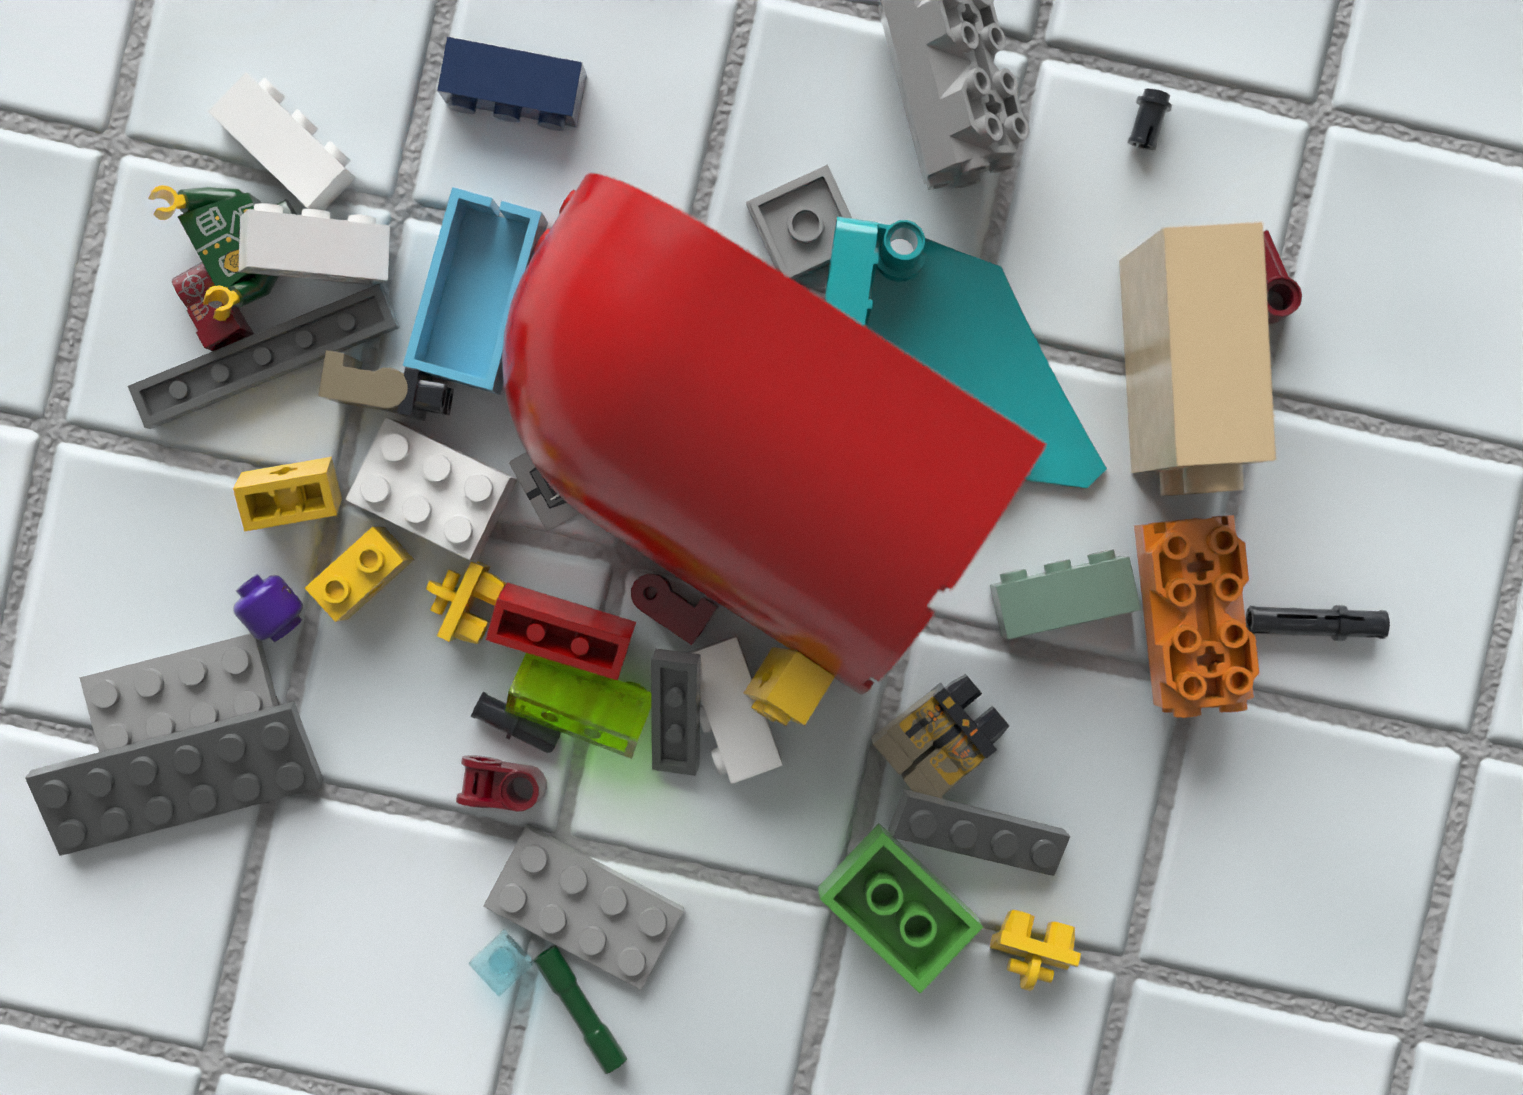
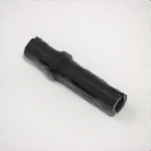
(1333, 622)

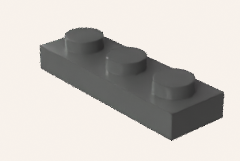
(675, 711)

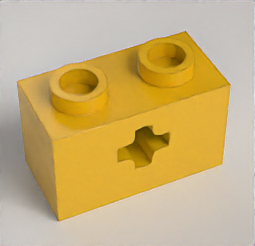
(287, 494)
(359, 573)
(788, 687)

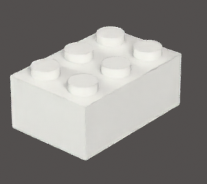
(431, 489)

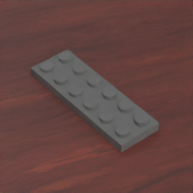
(175, 778)

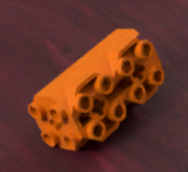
(1196, 615)

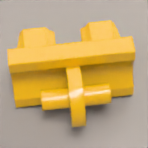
(459, 621)
(1054, 951)

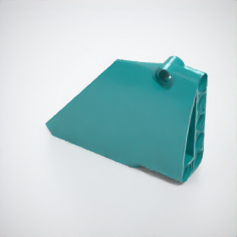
(965, 327)

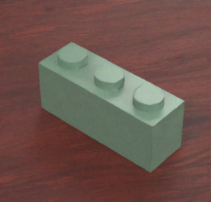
(1064, 594)

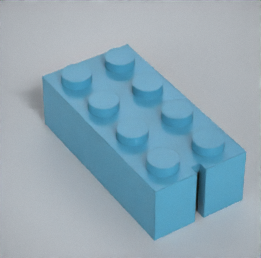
(471, 289)

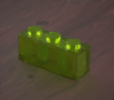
(580, 704)

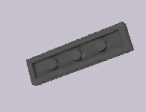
(978, 832)

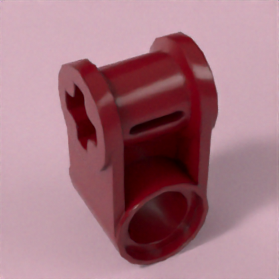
(490, 784)

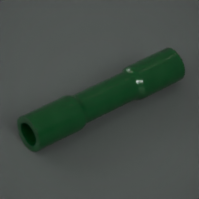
(594, 1031)

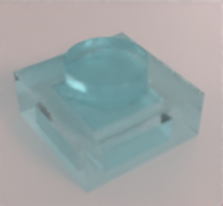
(501, 962)

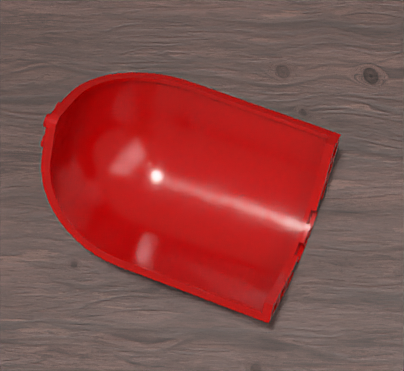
(749, 431)

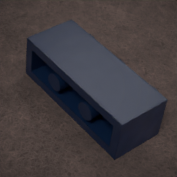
(511, 83)

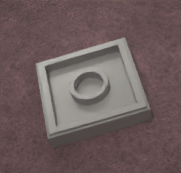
(800, 222)

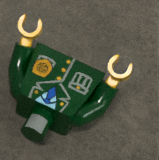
(213, 228)

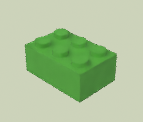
(899, 908)

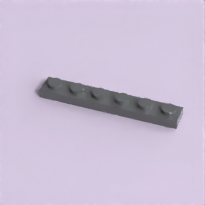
(263, 356)

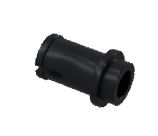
(1149, 118)

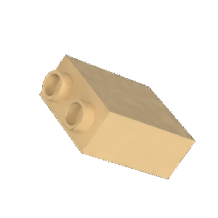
(1198, 356)

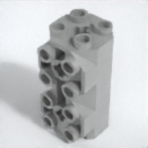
(953, 95)

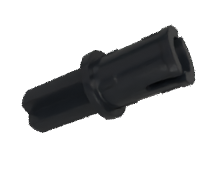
(493, 713)

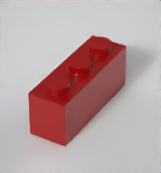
(560, 631)

